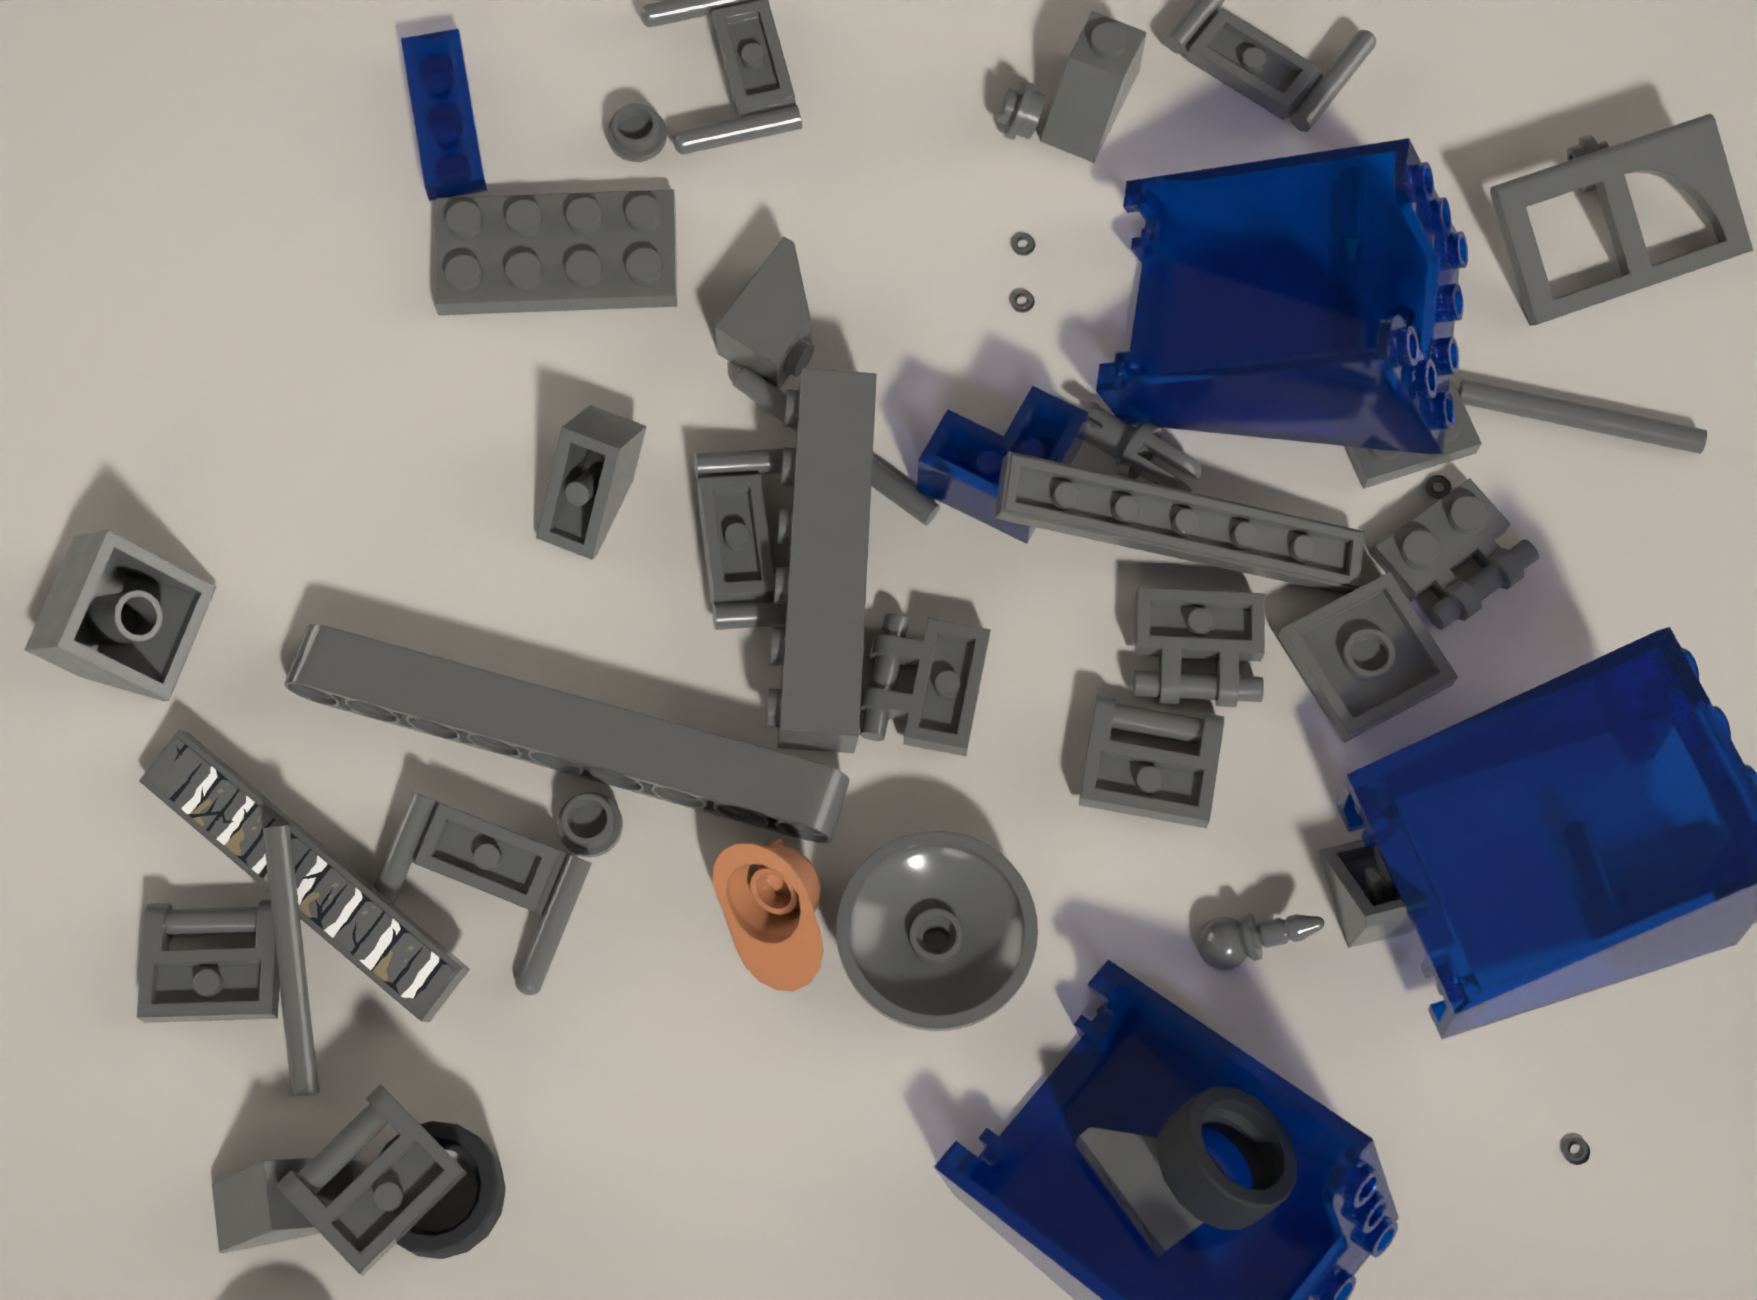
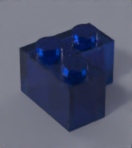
(966, 458)

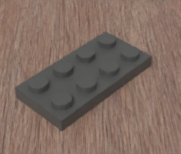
(555, 252)

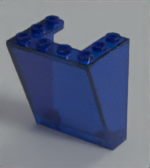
(1295, 302)
(1567, 835)
(1129, 1076)

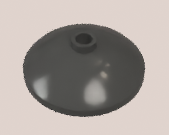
(947, 887)

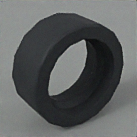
(1194, 1175)
(488, 1200)

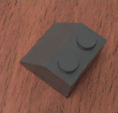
(120, 616)

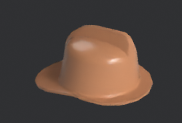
(770, 911)

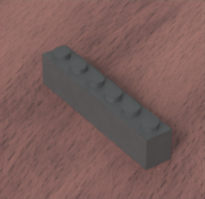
(826, 561)

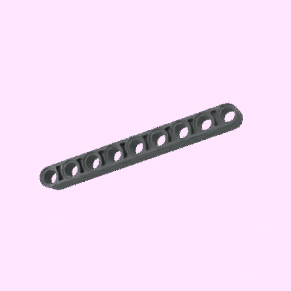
(568, 733)

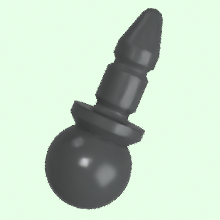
(1227, 943)

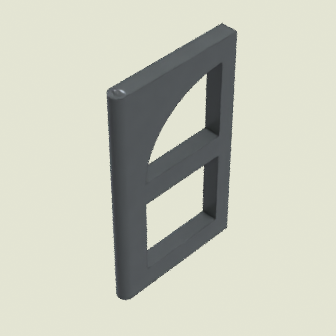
(1683, 154)

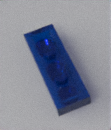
(443, 114)

